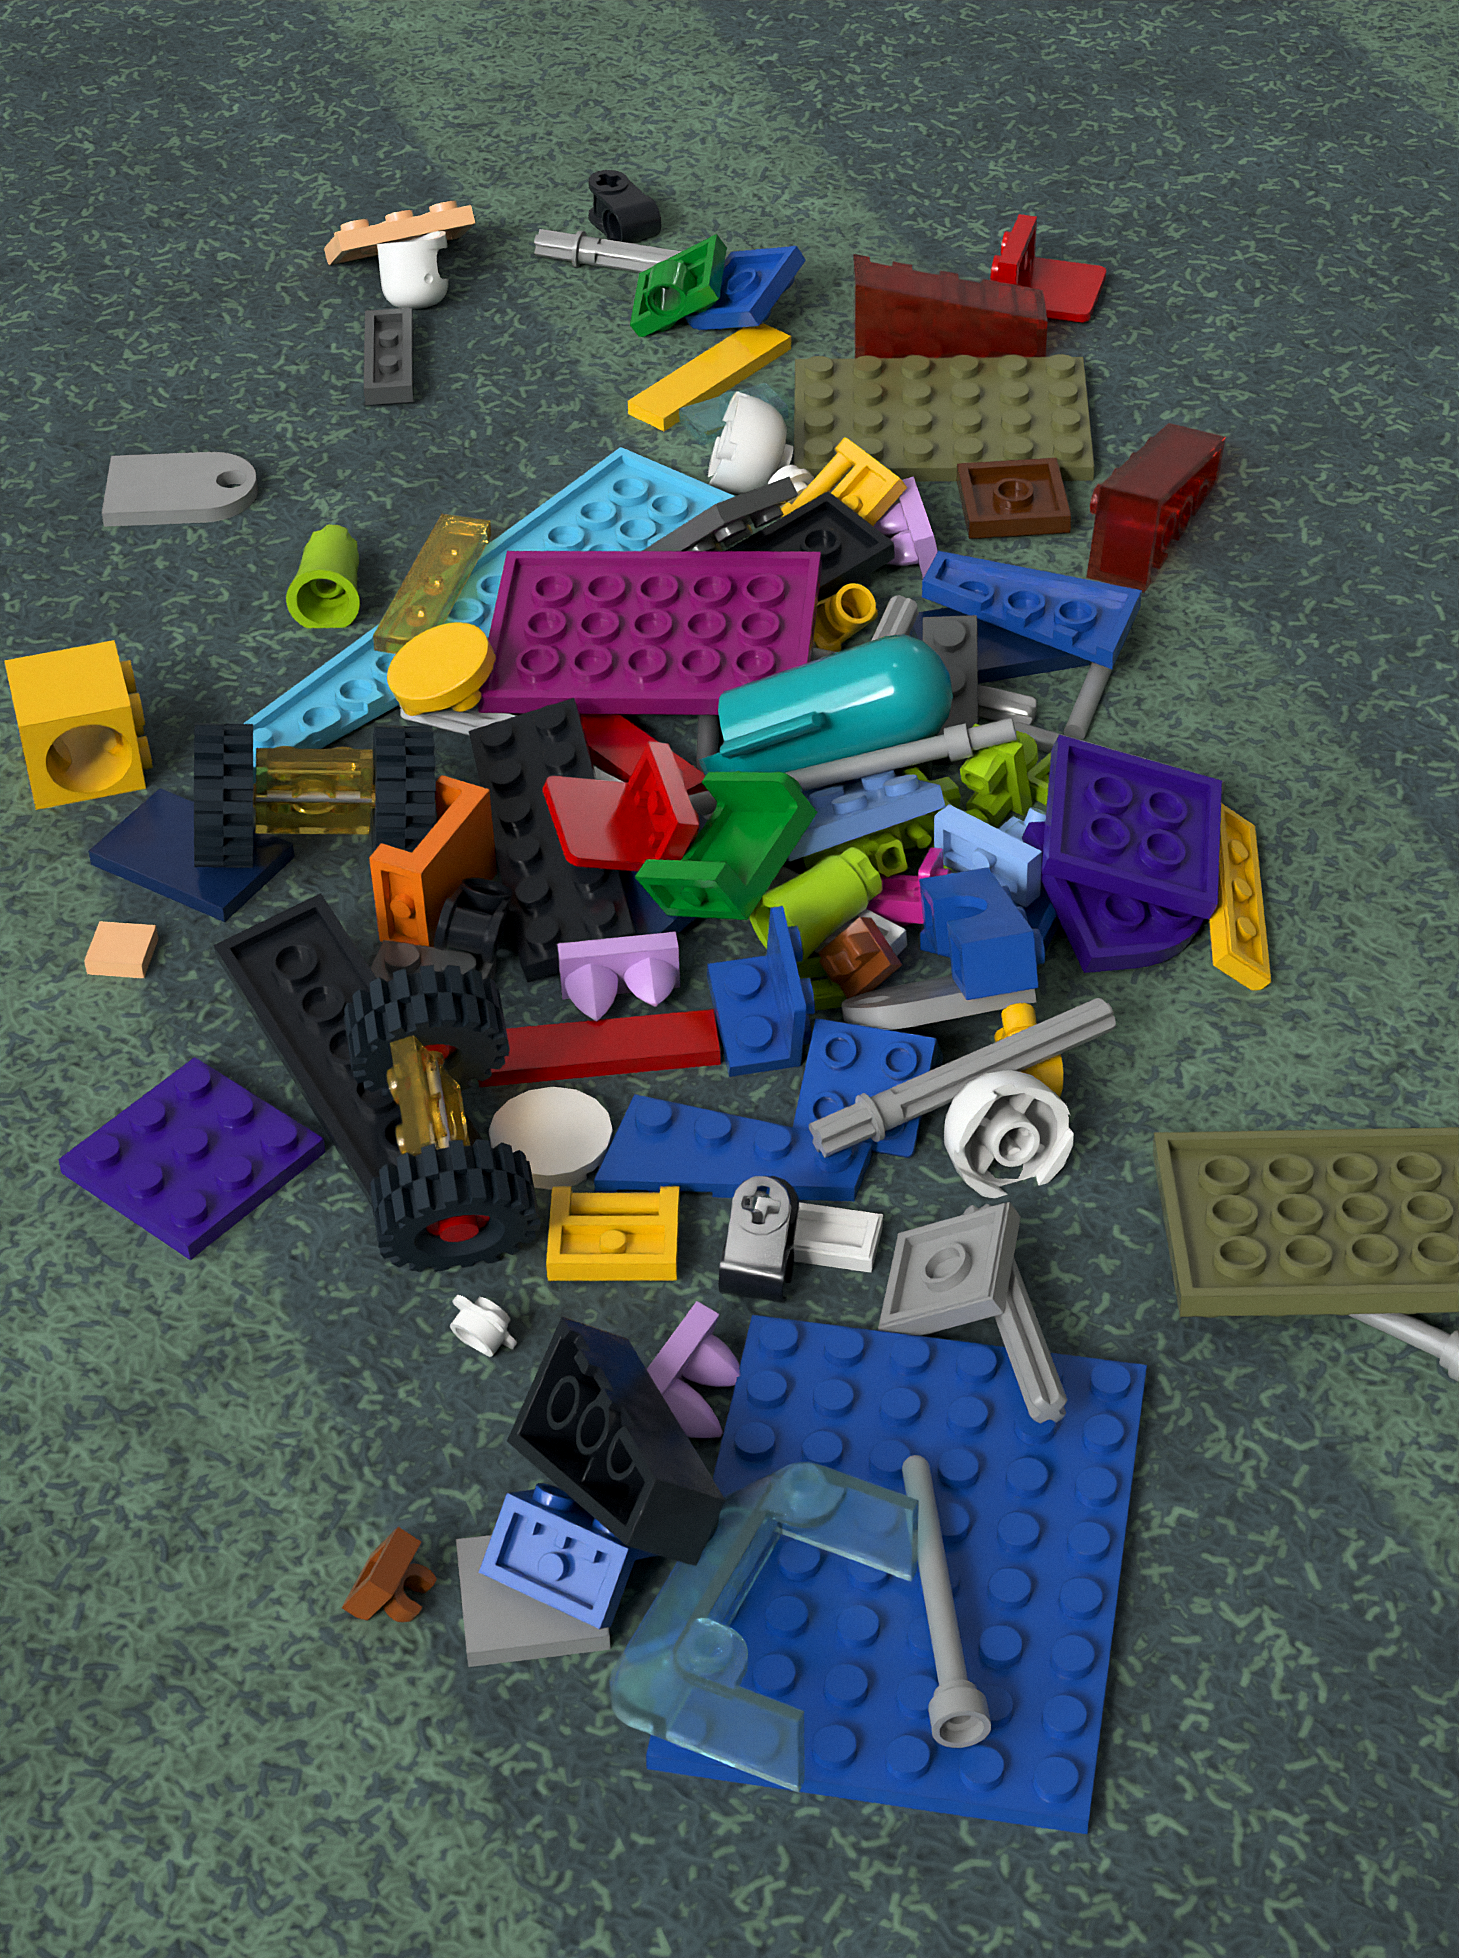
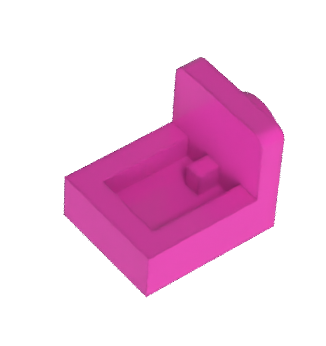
(901, 893)

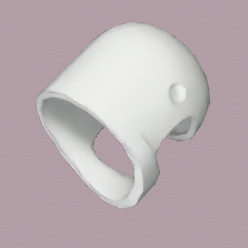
(411, 271)

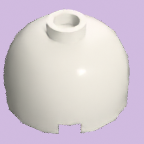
(749, 446)
(1010, 1120)

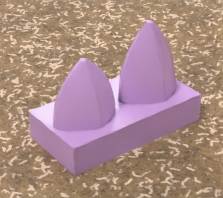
(909, 529)
(602, 968)
(698, 1357)

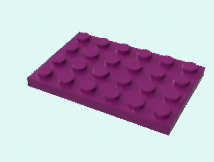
(646, 628)

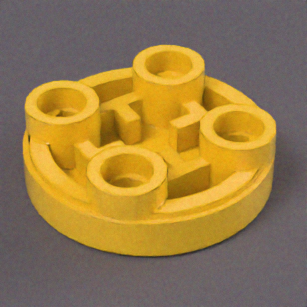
(441, 669)

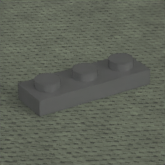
(389, 356)
(957, 645)

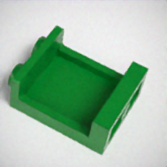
(736, 850)

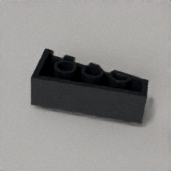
(616, 1445)

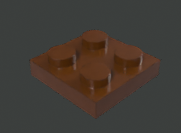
(1013, 498)

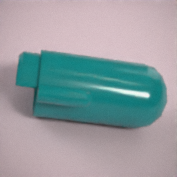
(834, 708)

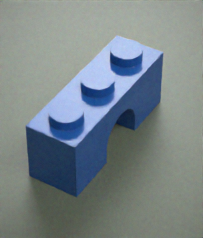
(983, 931)

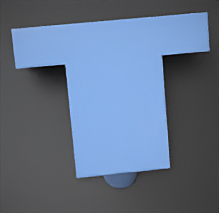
(977, 845)

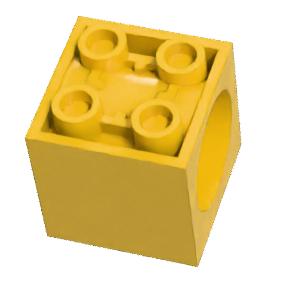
(79, 724)

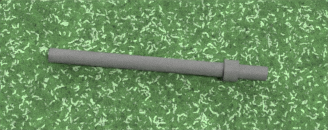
(956, 742)

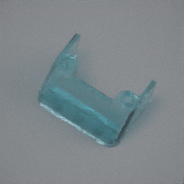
(686, 1661)

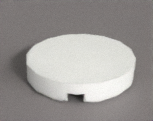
(557, 1131)

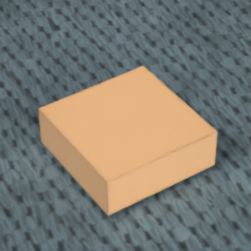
(121, 949)

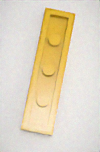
(709, 374)
(1239, 918)

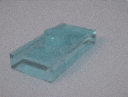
(705, 418)

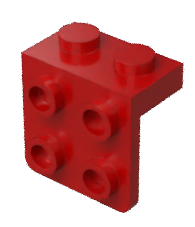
(1067, 286)
(621, 821)

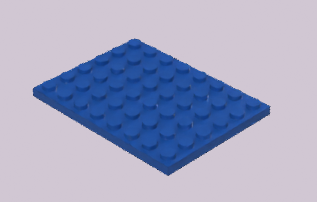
(1030, 1554)

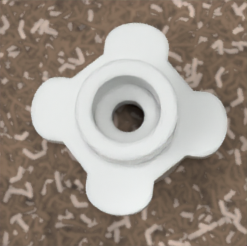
(481, 1325)

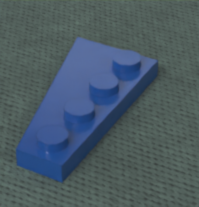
(1049, 607)
(718, 1151)

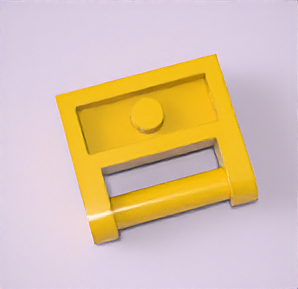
(866, 489)
(613, 1235)

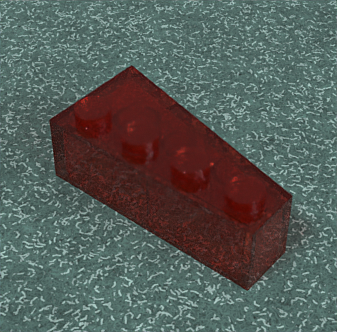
(942, 316)
(1150, 503)

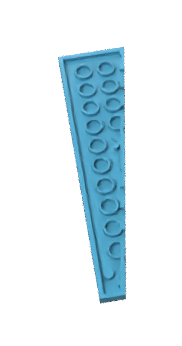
(611, 507)

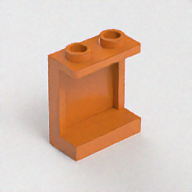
(416, 884)

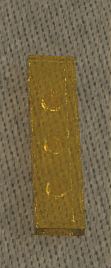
(433, 581)

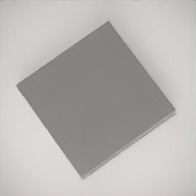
(951, 1272)
(512, 1626)

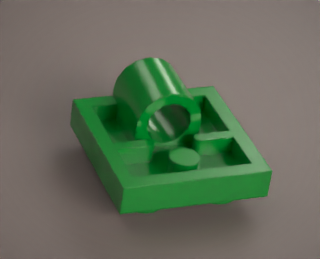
(678, 287)

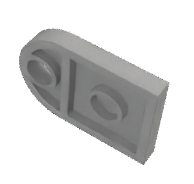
(177, 488)
(922, 1004)

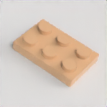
(360, 240)

